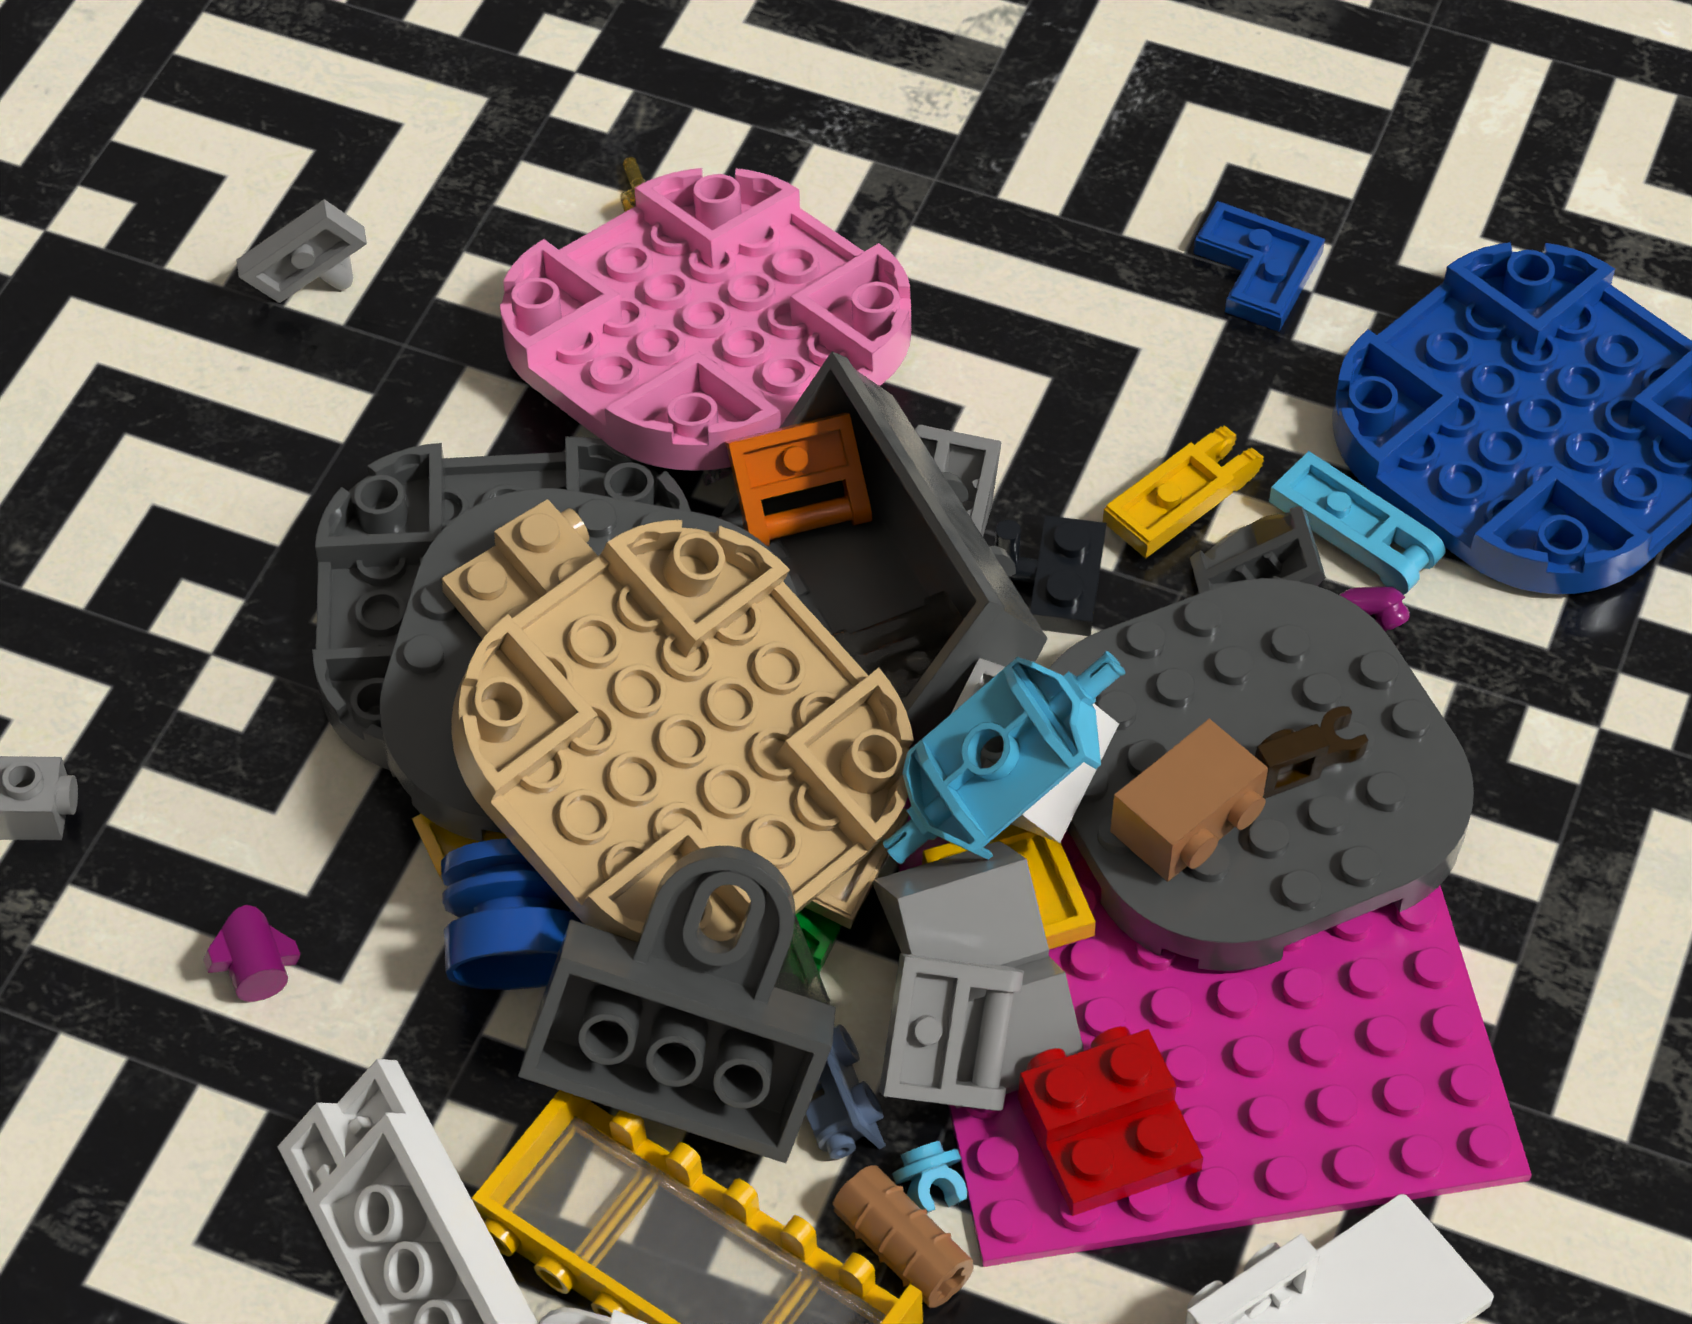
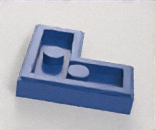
(1272, 261)

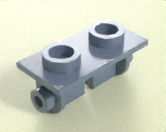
(847, 1107)

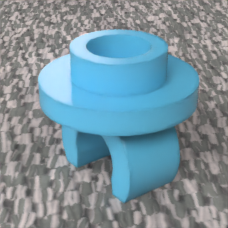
(931, 1166)

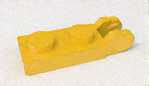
(1180, 491)

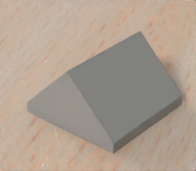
(966, 909)
(1039, 1021)

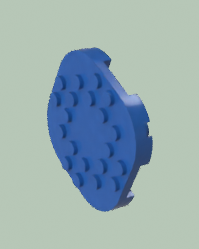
(1527, 419)

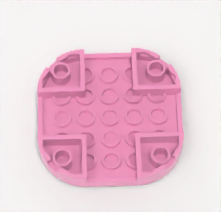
(700, 316)

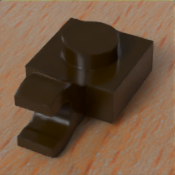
(1301, 755)

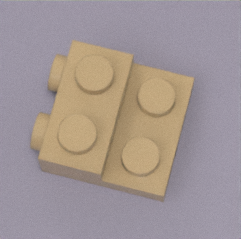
(525, 564)

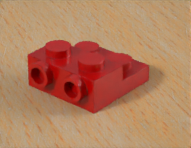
(1108, 1119)

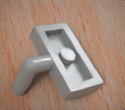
(303, 250)

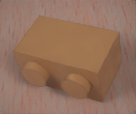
(1189, 801)

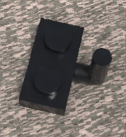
(1063, 574)

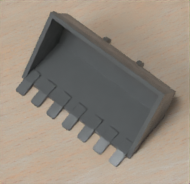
(910, 549)

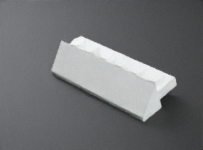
(398, 1210)

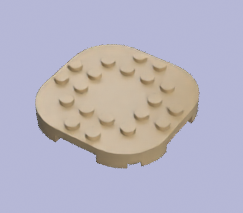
(676, 711)

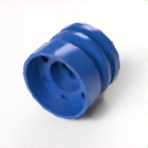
(507, 918)

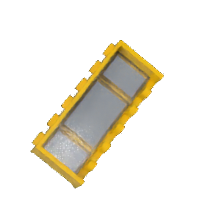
(660, 1237)

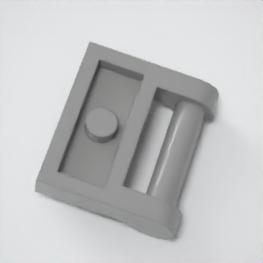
(929, 1031)

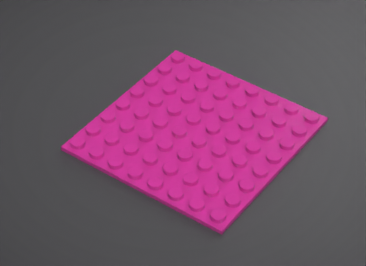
(1301, 1080)

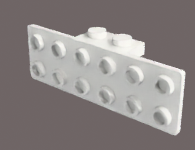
(1376, 1272)

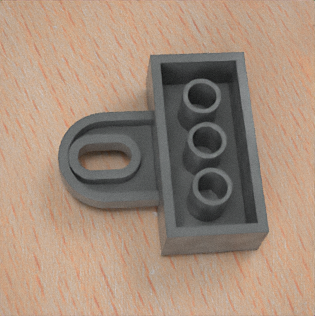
(688, 1021)

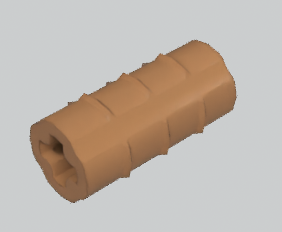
(903, 1235)

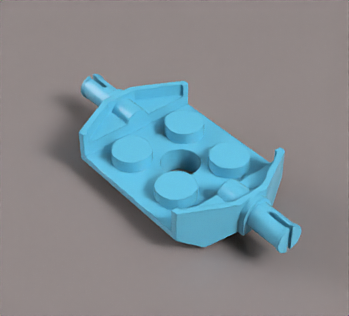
(1045, 735)

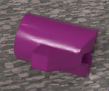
(252, 954)

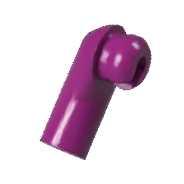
(1382, 602)

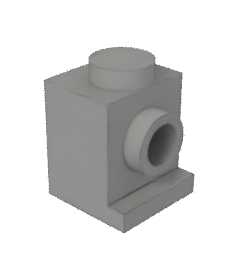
(35, 797)

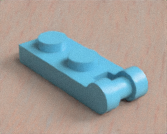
(1358, 522)

